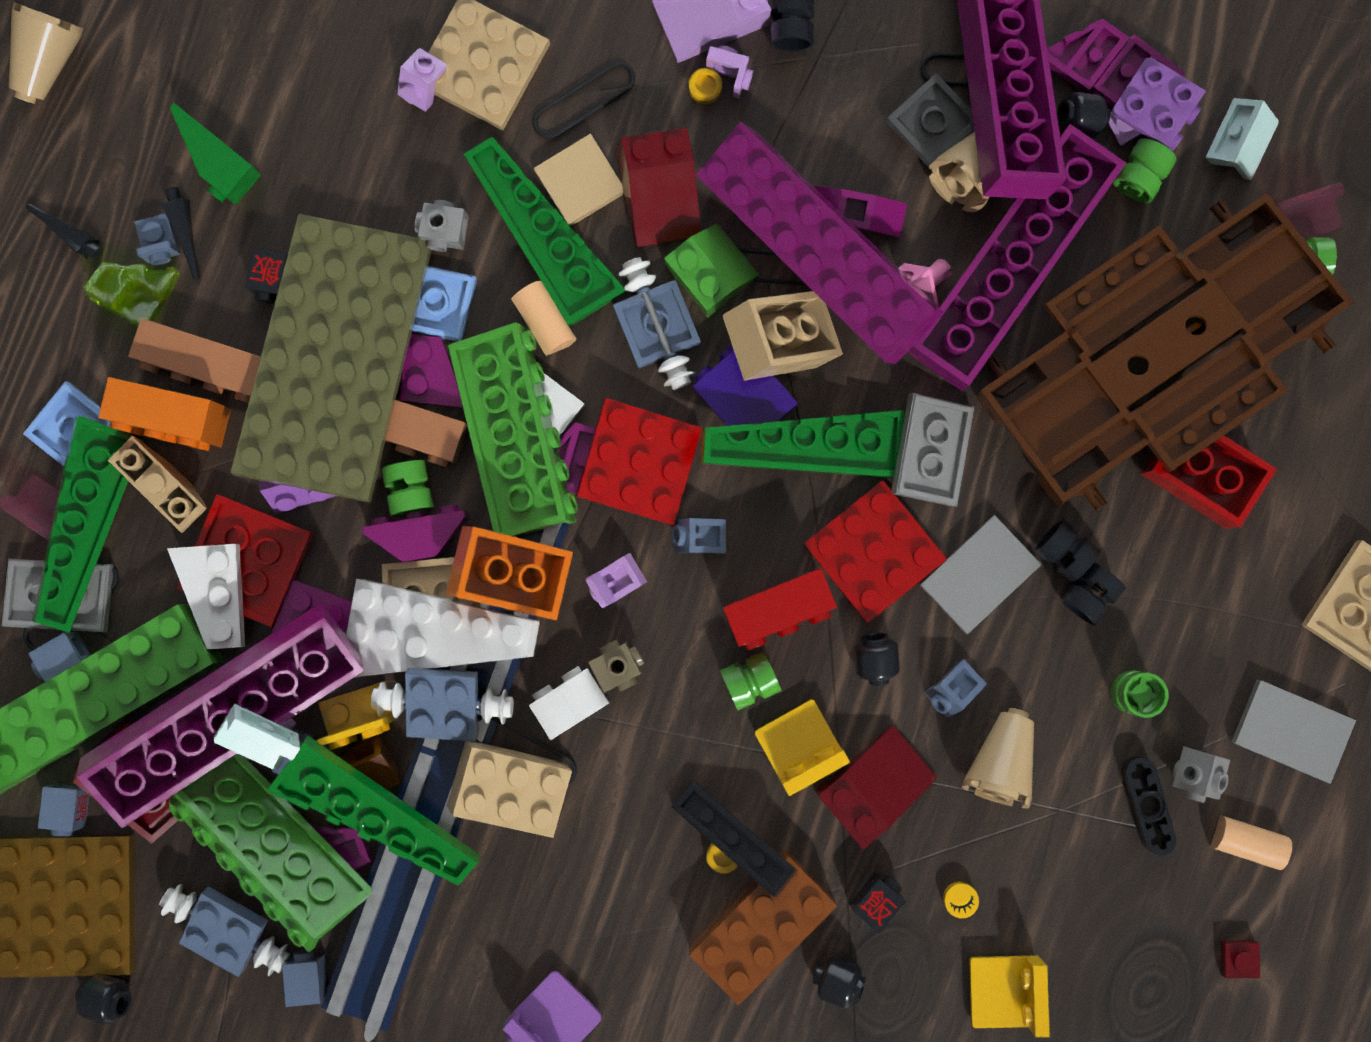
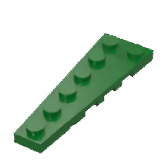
(557, 254)
(835, 444)
(81, 520)
(347, 796)

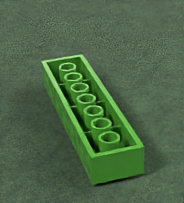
(101, 693)

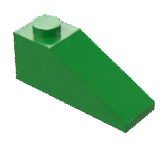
(216, 163)

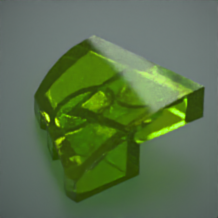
(131, 290)

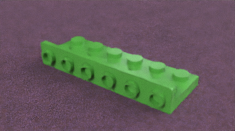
(512, 431)
(270, 850)

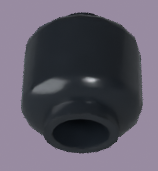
(1085, 112)
(877, 658)
(839, 982)
(103, 999)

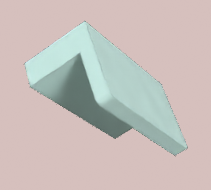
(1243, 136)
(257, 737)

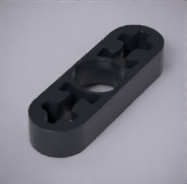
(1147, 832)

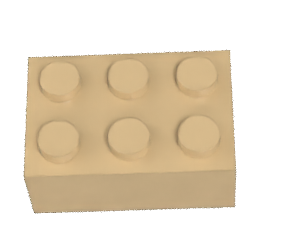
(781, 334)
(509, 788)

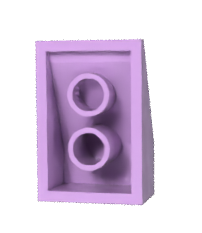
(698, 24)

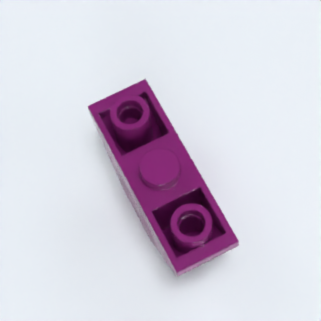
(868, 211)
(418, 535)

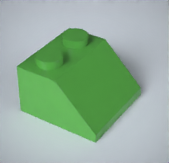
(710, 268)

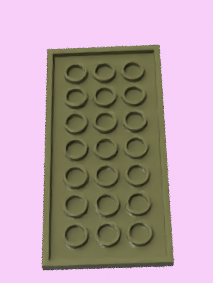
(332, 358)

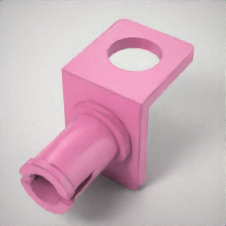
(928, 277)

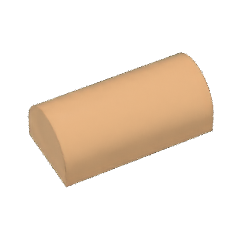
(543, 318)
(1252, 843)

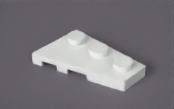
(213, 591)

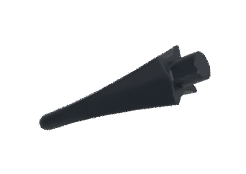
(179, 215)
(76, 239)

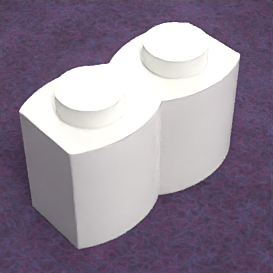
(568, 703)

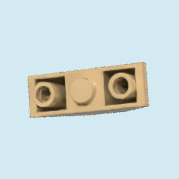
(159, 483)

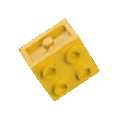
(352, 715)
(801, 747)
(1009, 993)

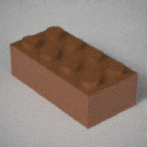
(760, 932)

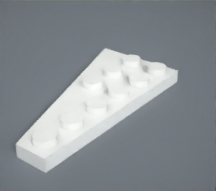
(423, 631)

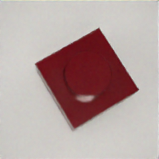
(1240, 958)

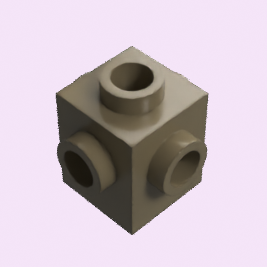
(606, 674)

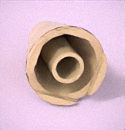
(38, 51)
(958, 175)
(1005, 761)

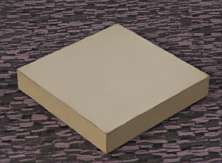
(579, 180)

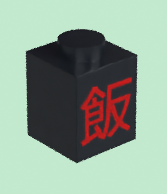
(265, 274)
(878, 901)

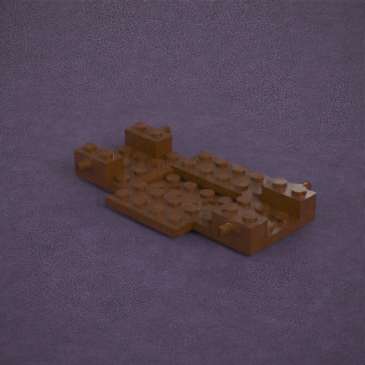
(1075, 413)

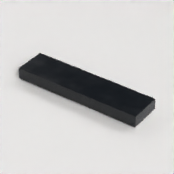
(735, 839)

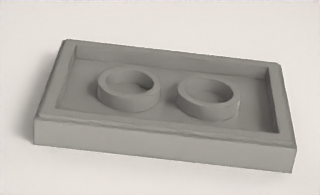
(932, 450)
(980, 574)
(22, 591)
(1293, 731)

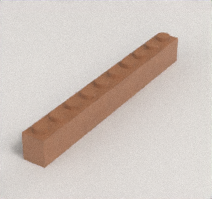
(235, 370)

